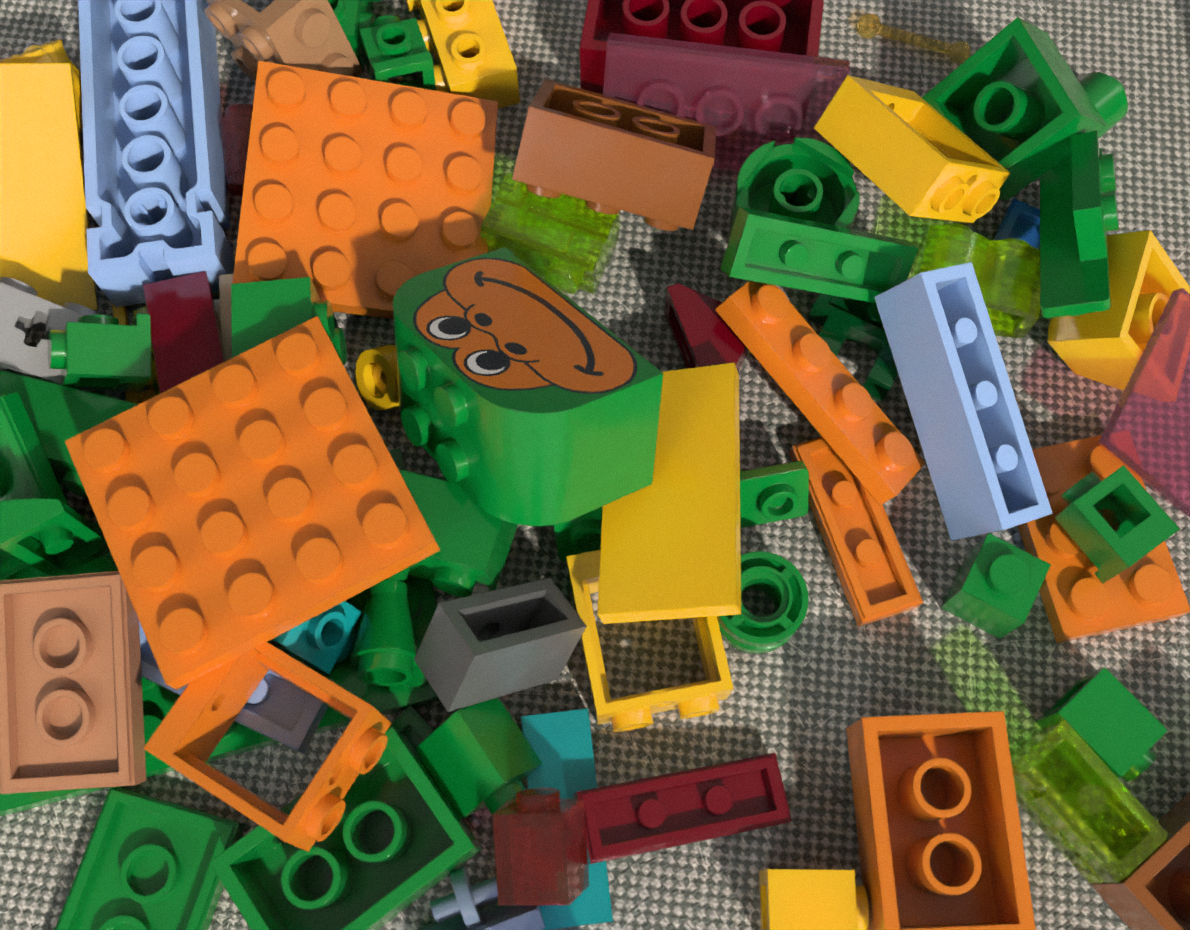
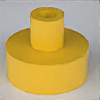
(378, 377)

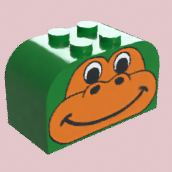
(522, 391)

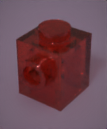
(540, 849)

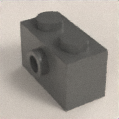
(498, 643)

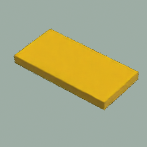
(43, 184)
(679, 539)

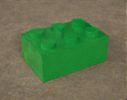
(377, 861)

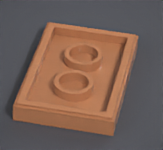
(69, 684)

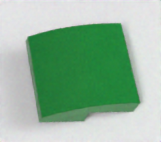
(46, 537)

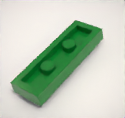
(815, 256)

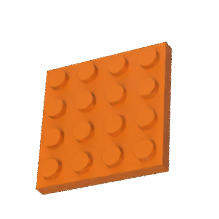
(361, 184)
(248, 501)

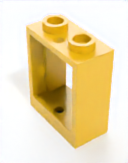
(911, 151)
(636, 710)

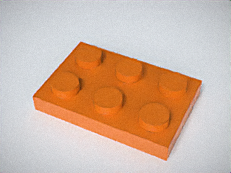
(1071, 592)

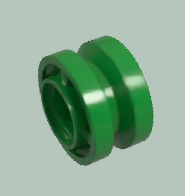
(790, 597)

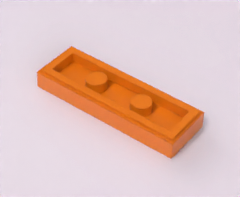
(857, 537)

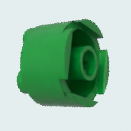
(798, 182)

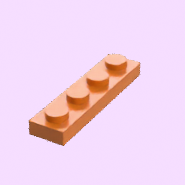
(822, 388)

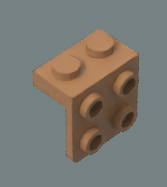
(286, 34)

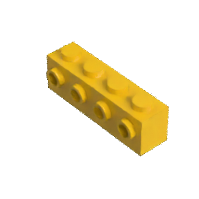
(468, 49)

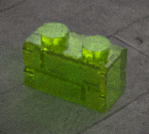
(552, 235)
(1082, 804)

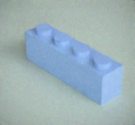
(962, 402)

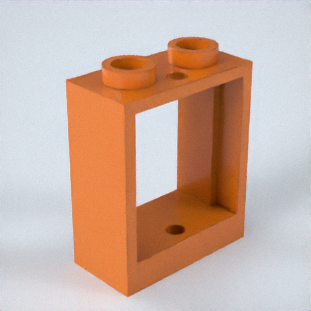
(213, 703)

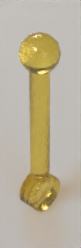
(870, 26)

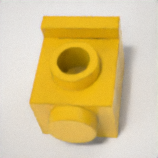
(811, 900)

